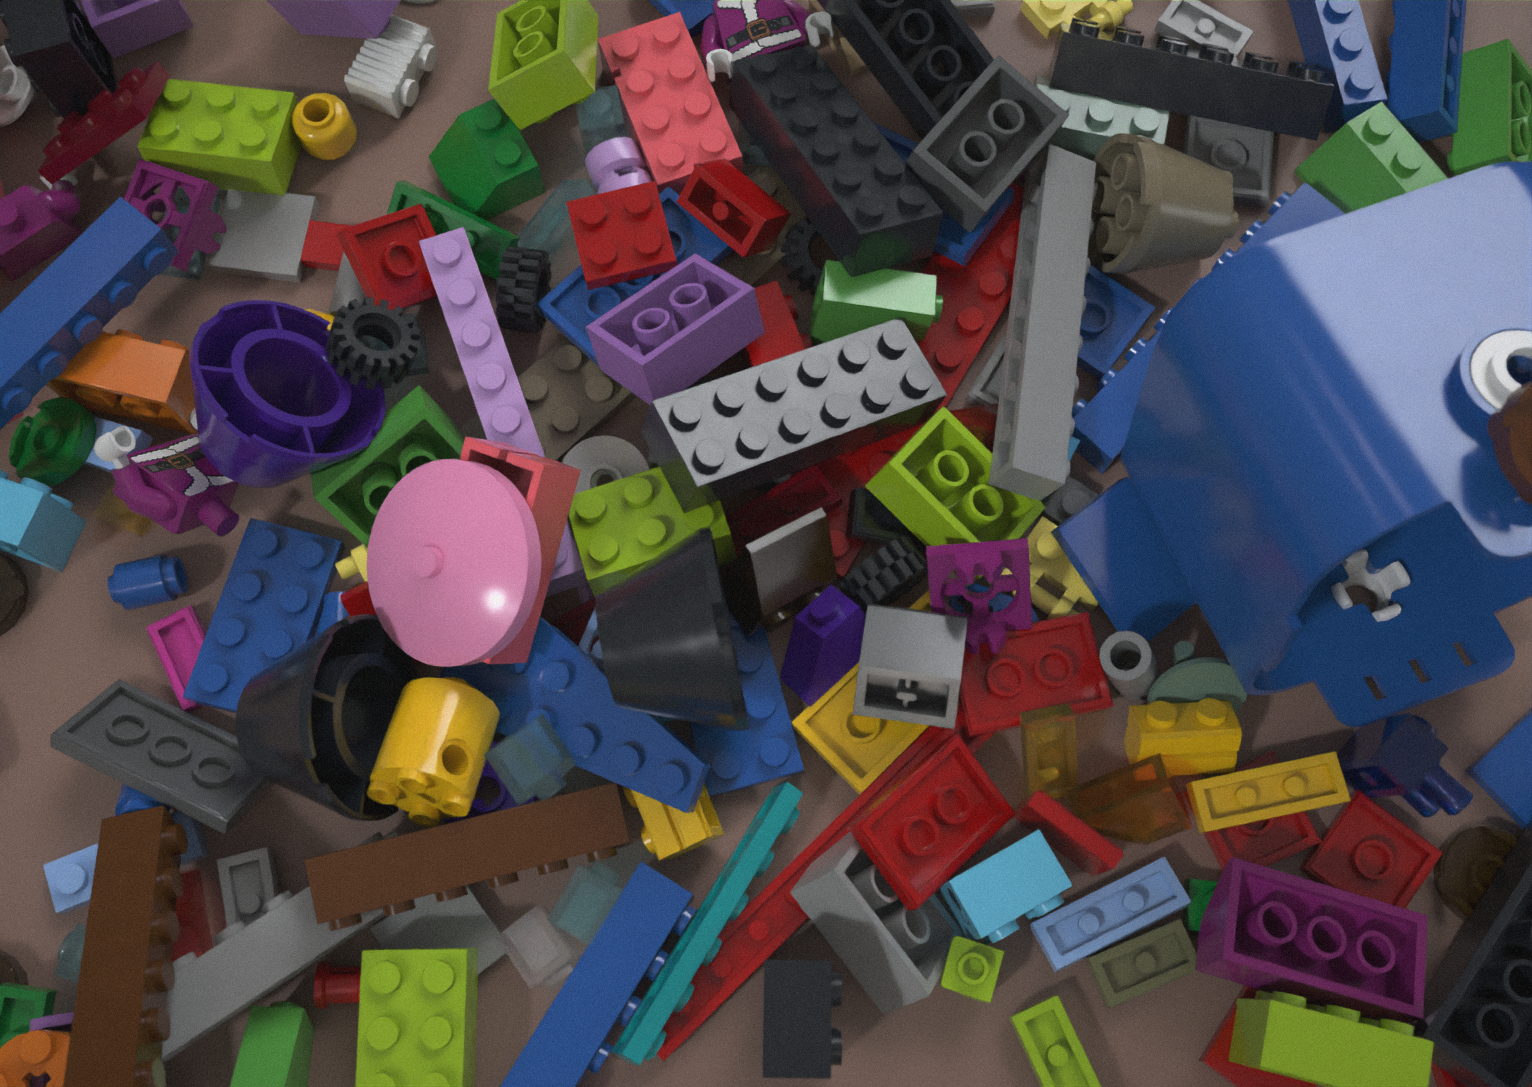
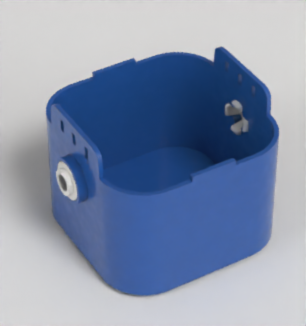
(1331, 433)

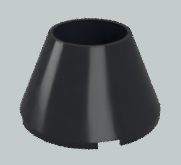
(672, 638)
(324, 713)

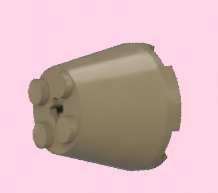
(1156, 206)

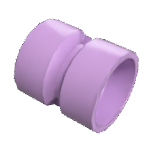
(617, 165)

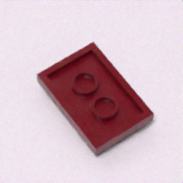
(106, 120)

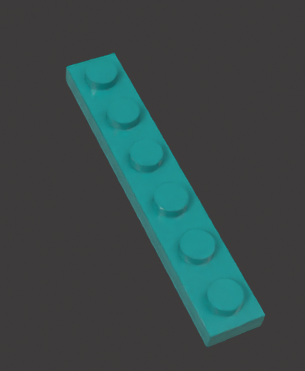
(699, 941)

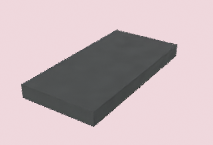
(163, 754)

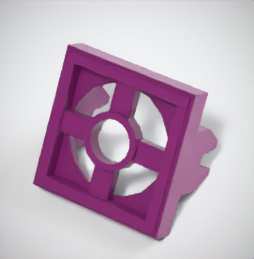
(195, 226)
(984, 560)

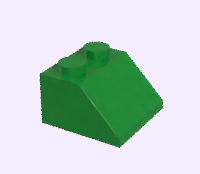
(486, 162)

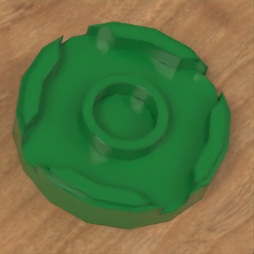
(53, 441)

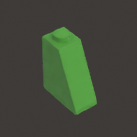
(863, 301)
(275, 1047)

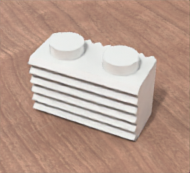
(391, 67)

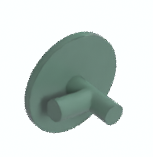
(1197, 679)

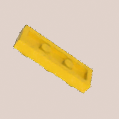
(1267, 792)

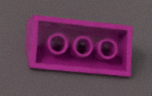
(1314, 943)

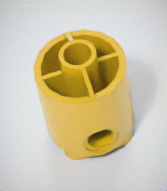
(434, 750)

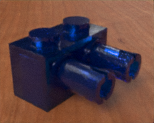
(1402, 759)

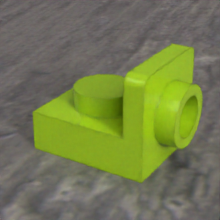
(971, 969)

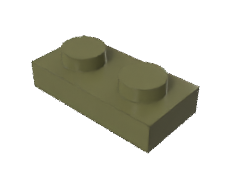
(1142, 963)

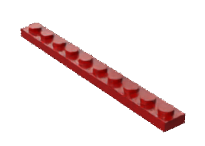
(774, 911)

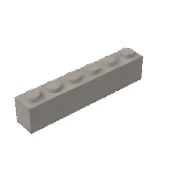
(251, 964)

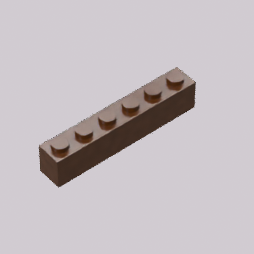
(465, 852)
(128, 953)

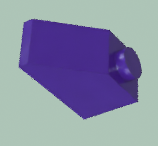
(823, 645)

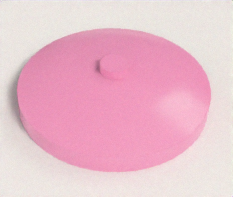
(453, 563)

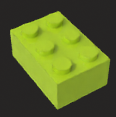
(543, 58)
(224, 135)
(943, 488)
(635, 521)
(417, 1017)
(1327, 1044)

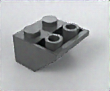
(910, 666)

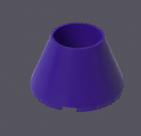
(272, 398)

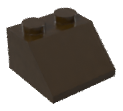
(780, 573)

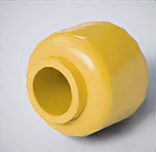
(324, 126)

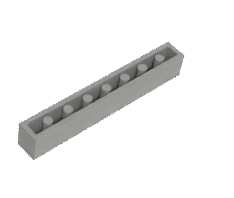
(1044, 326)

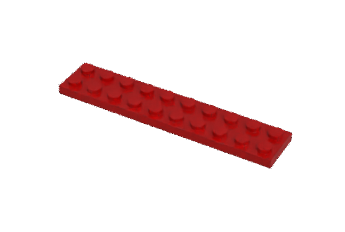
(971, 309)

